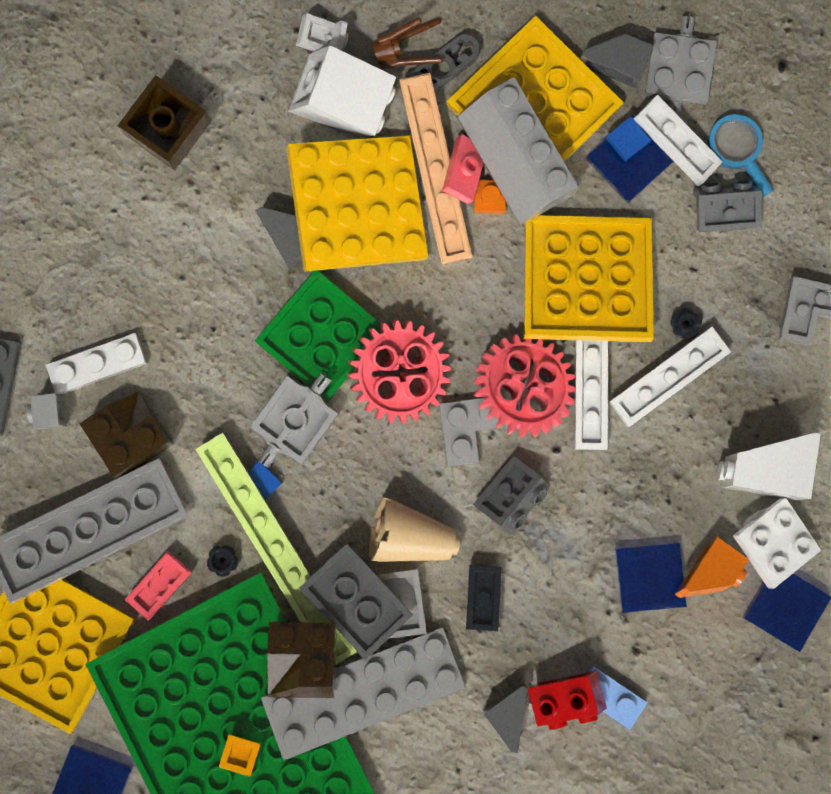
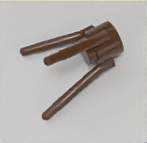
(388, 45)

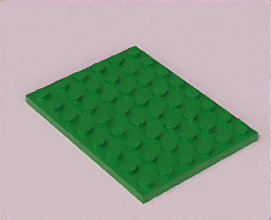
(195, 684)

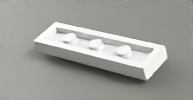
(670, 377)
(591, 395)

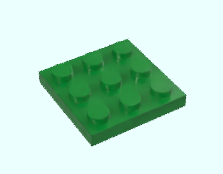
(318, 333)

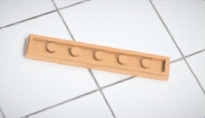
(433, 165)

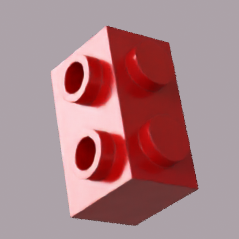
(567, 699)

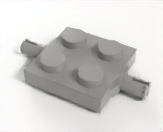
(681, 67)
(295, 419)

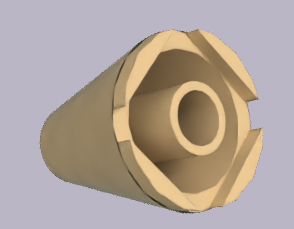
(409, 535)

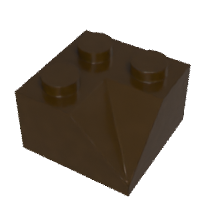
(164, 122)
(126, 434)
(301, 659)

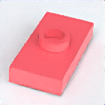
(463, 170)
(158, 585)

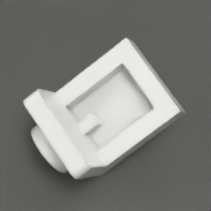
(319, 33)

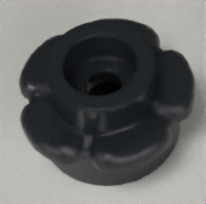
(678, 327)
(214, 564)

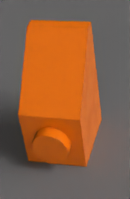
(714, 570)

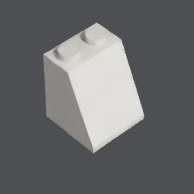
(343, 92)
(774, 469)

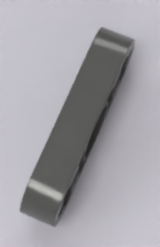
(463, 61)

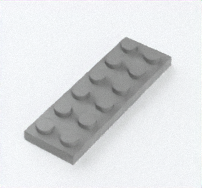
(87, 530)
(367, 694)

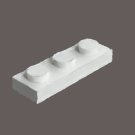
(677, 140)
(96, 364)

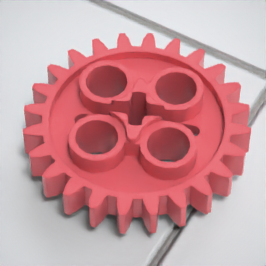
(551, 396)
(400, 399)

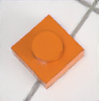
(489, 198)

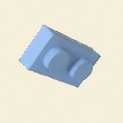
(620, 702)

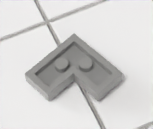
(803, 305)
(459, 425)

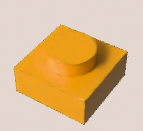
(239, 755)

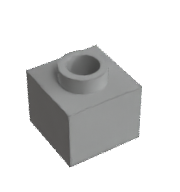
(46, 411)

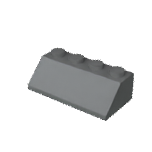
(517, 151)

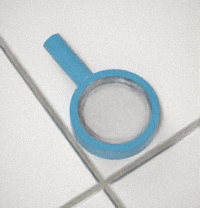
(737, 144)

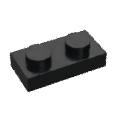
(483, 598)

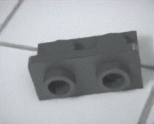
(728, 206)
(512, 495)

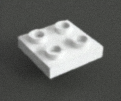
(776, 542)

